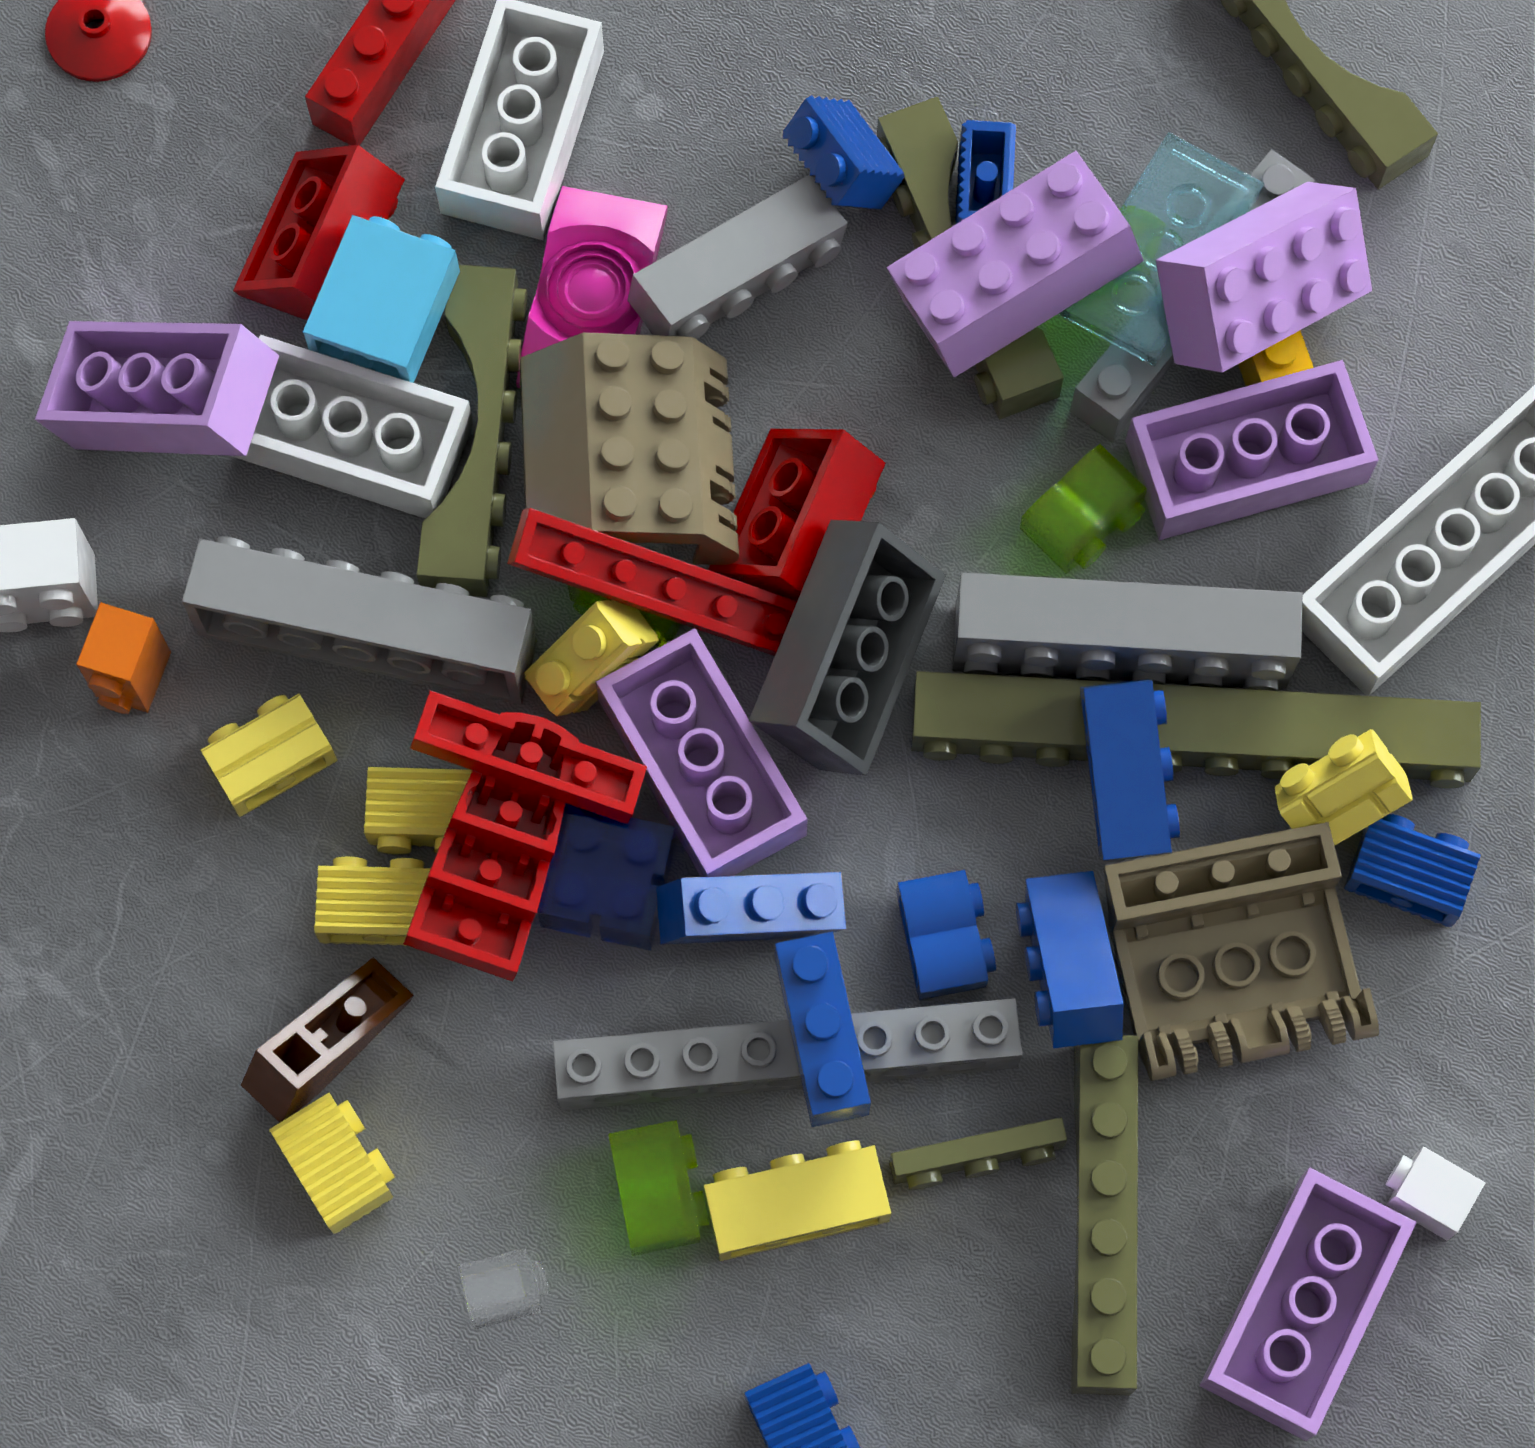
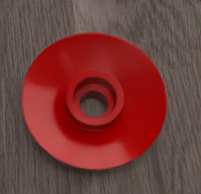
(102, 51)

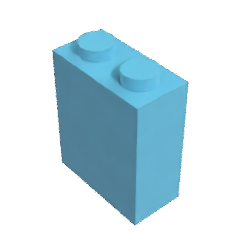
(382, 298)

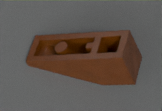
(324, 1040)

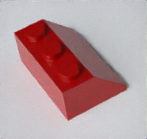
(310, 221)
(789, 500)

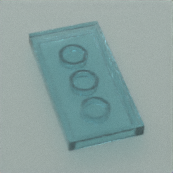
(1172, 204)

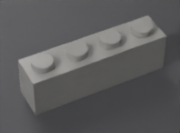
(739, 261)

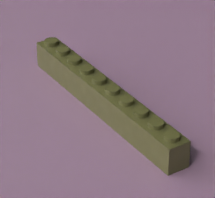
(1203, 728)

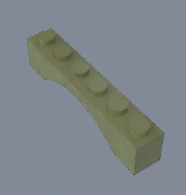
(1373, 123)
(926, 151)
(460, 531)
(1106, 1218)

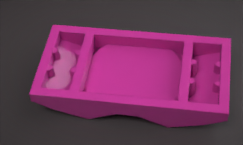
(590, 265)

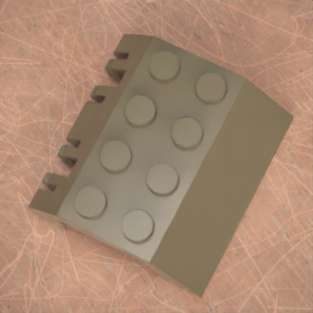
(632, 440)
(1235, 950)

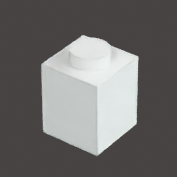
(1433, 1192)

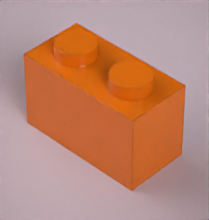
(123, 659)

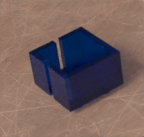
(607, 873)

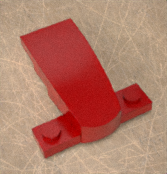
(505, 826)

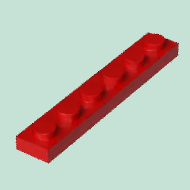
(650, 581)

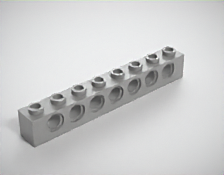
(764, 1058)

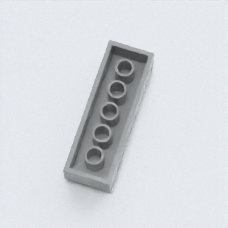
(360, 619)
(1126, 631)

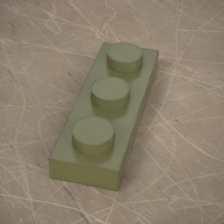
(978, 1154)

